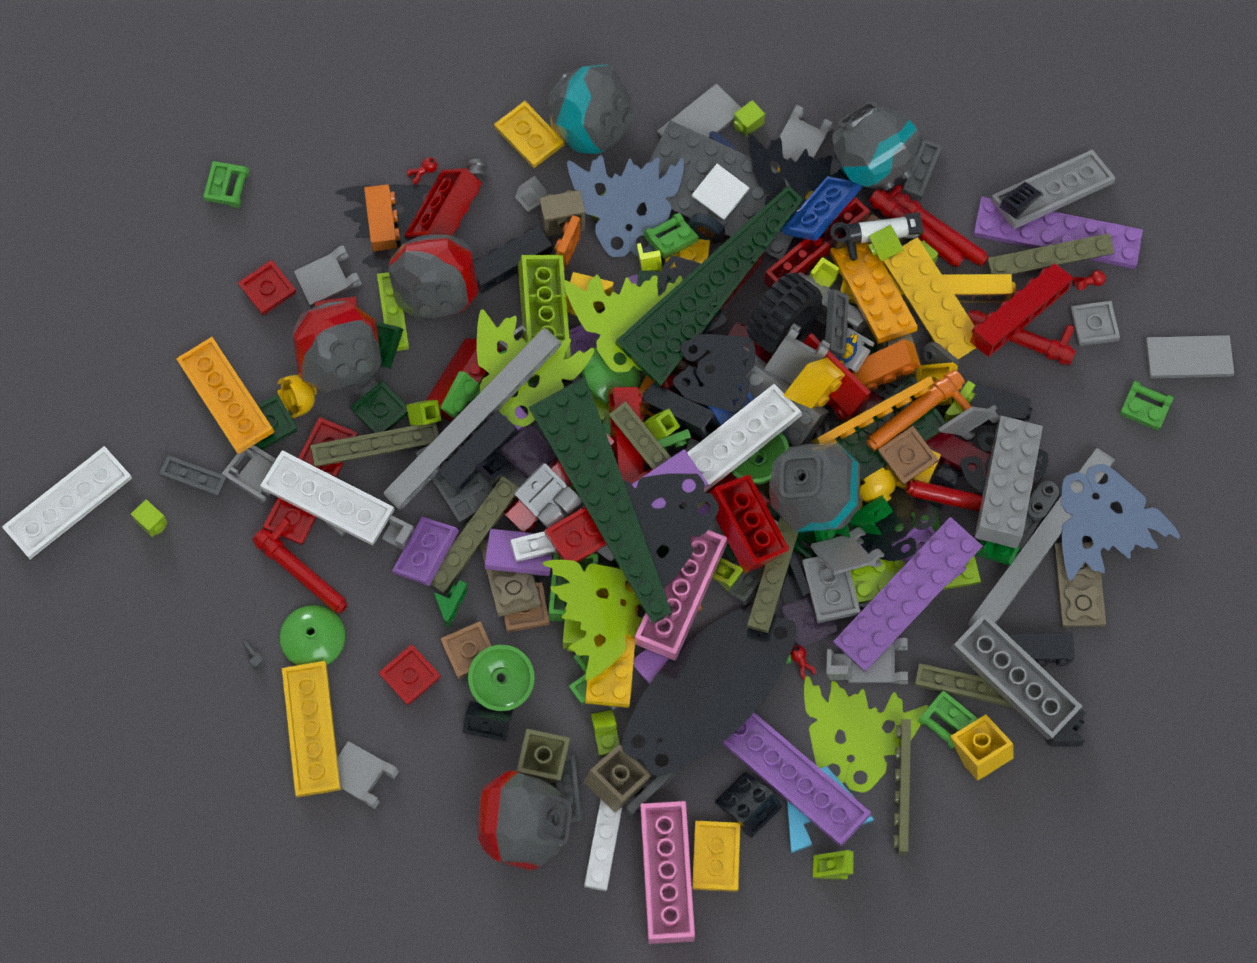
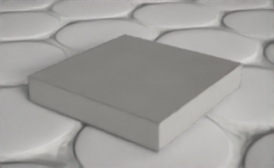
(1094, 323)

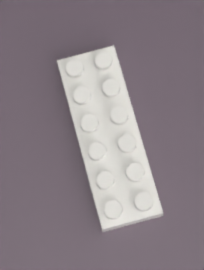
(743, 435)
(327, 497)
(67, 502)

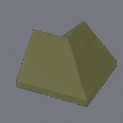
(543, 755)

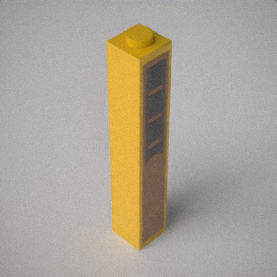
(978, 287)

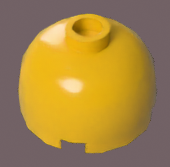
(296, 395)
(878, 484)

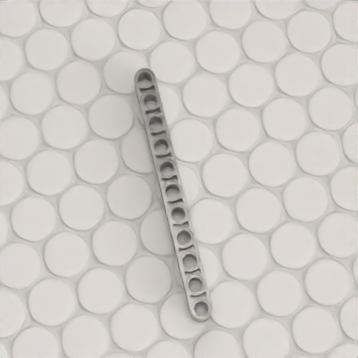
(472, 417)
(1035, 549)

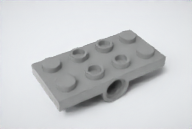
(548, 496)

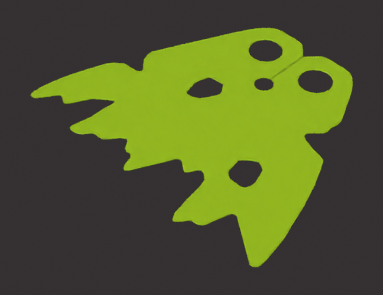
(619, 314)
(550, 373)
(596, 613)
(862, 731)

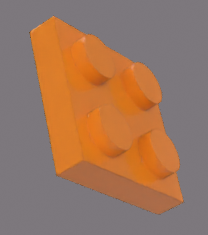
(570, 239)

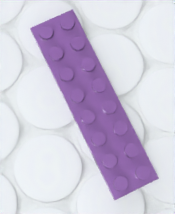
(1057, 229)
(907, 594)
(797, 779)

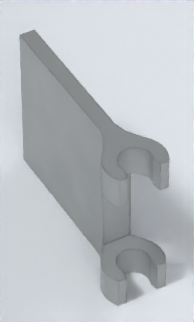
(800, 135)
(325, 277)
(793, 356)
(969, 420)
(846, 553)
(883, 668)
(361, 771)

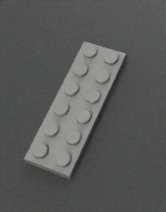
(1060, 187)

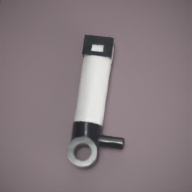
(905, 227)

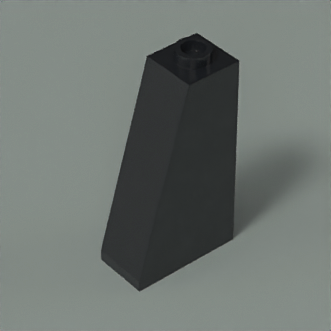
(1007, 404)
(689, 415)

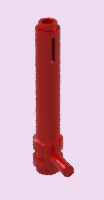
(890, 208)
(961, 243)
(1050, 348)
(944, 495)
(275, 550)

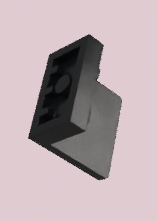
(749, 803)

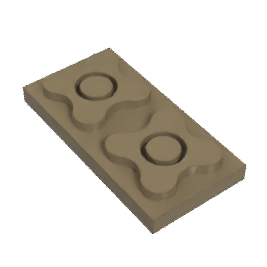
(511, 590)
(1082, 598)

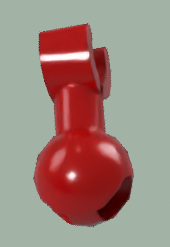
(427, 167)
(1096, 278)
(799, 657)

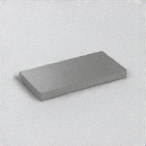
(708, 113)
(1189, 356)

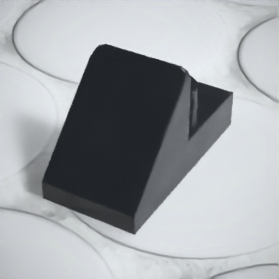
(494, 468)
(947, 477)
(1067, 736)

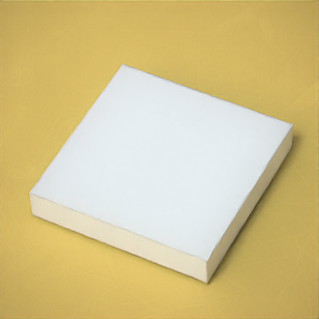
(720, 192)

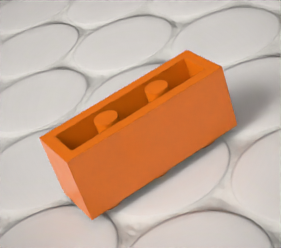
(381, 217)
(888, 365)

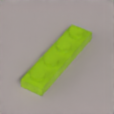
(391, 311)

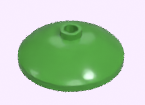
(602, 378)
(762, 471)
(321, 646)
(517, 682)

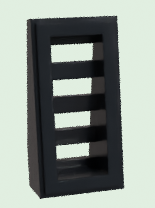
(1016, 210)

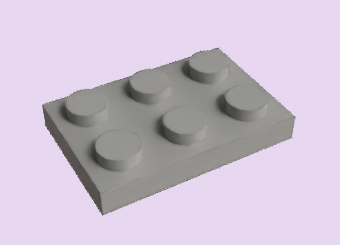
(830, 594)

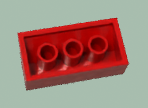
(445, 204)
(465, 361)
(851, 396)
(748, 524)

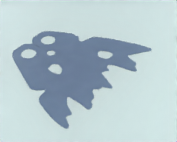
(622, 199)
(1102, 524)

